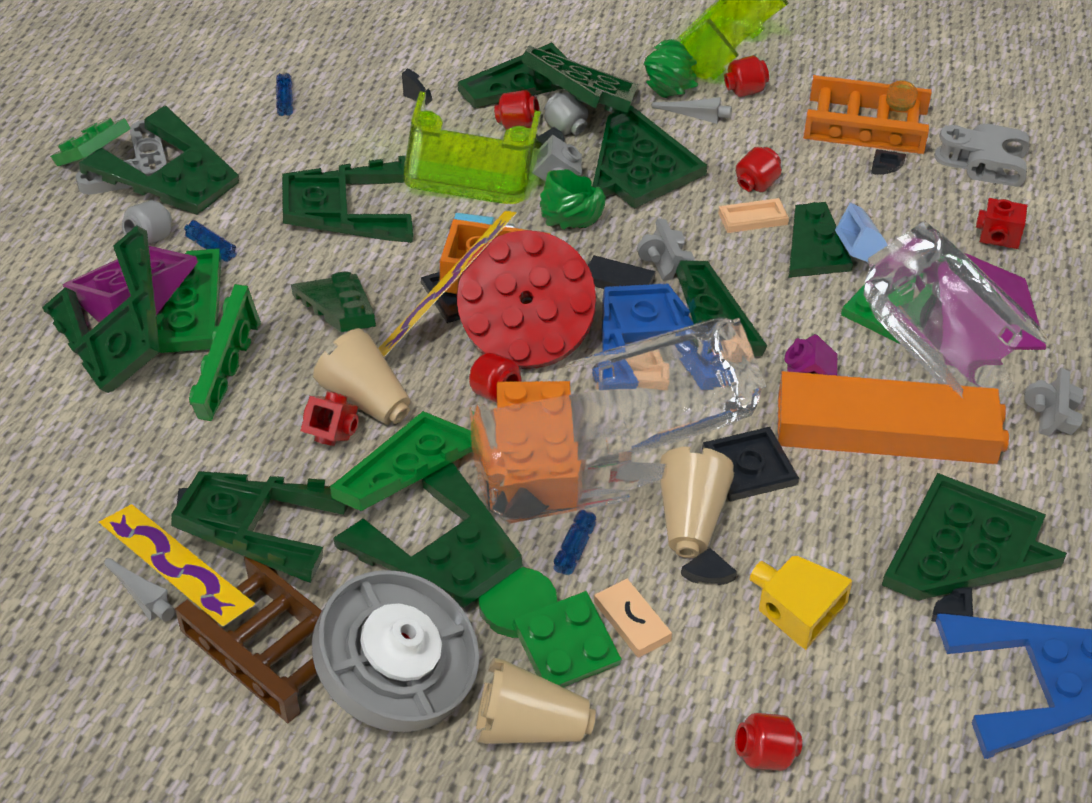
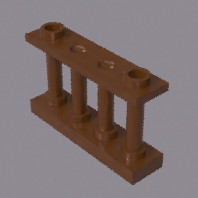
(229, 649)

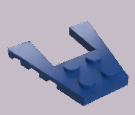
(638, 314)
(1061, 664)

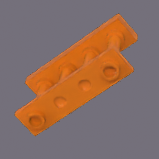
(864, 130)

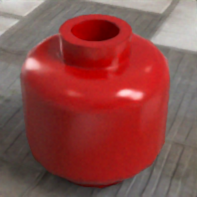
(746, 76)
(516, 109)
(758, 169)
(488, 371)
(768, 741)

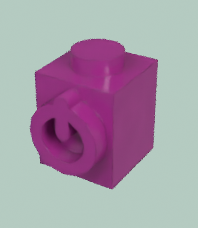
(811, 356)

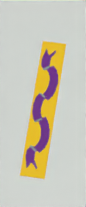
(445, 283)
(177, 565)

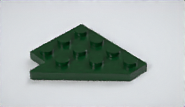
(582, 81)
(642, 160)
(967, 541)

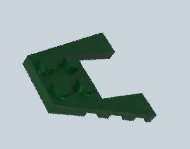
(186, 182)
(320, 201)
(128, 334)
(228, 507)
(462, 560)

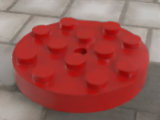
(521, 269)

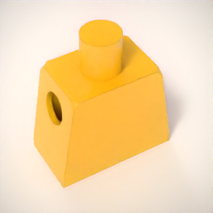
(801, 597)

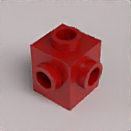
(1002, 223)
(330, 418)

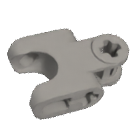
(985, 152)

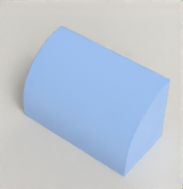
(859, 233)

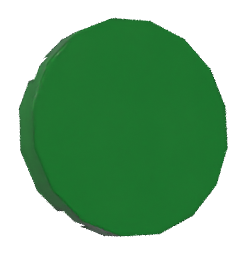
(513, 597)

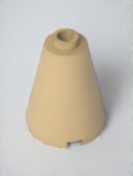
(364, 376)
(694, 497)
(530, 709)

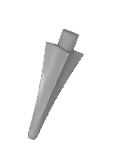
(704, 109)
(148, 596)

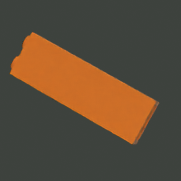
(891, 418)

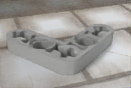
(141, 161)

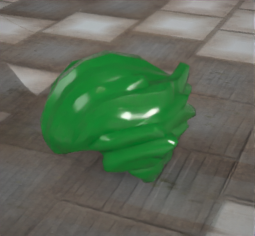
(670, 69)
(570, 200)

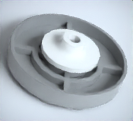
(395, 651)

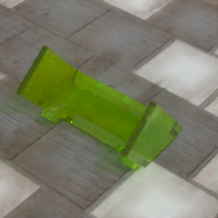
(721, 29)
(466, 162)

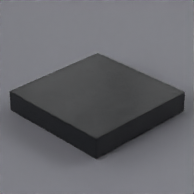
(757, 462)

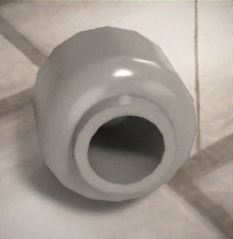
(566, 113)
(149, 216)

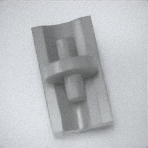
(664, 249)
(1056, 404)

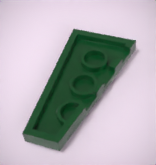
(511, 76)
(711, 299)
(339, 300)

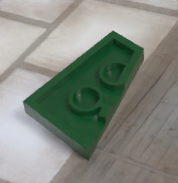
(815, 243)

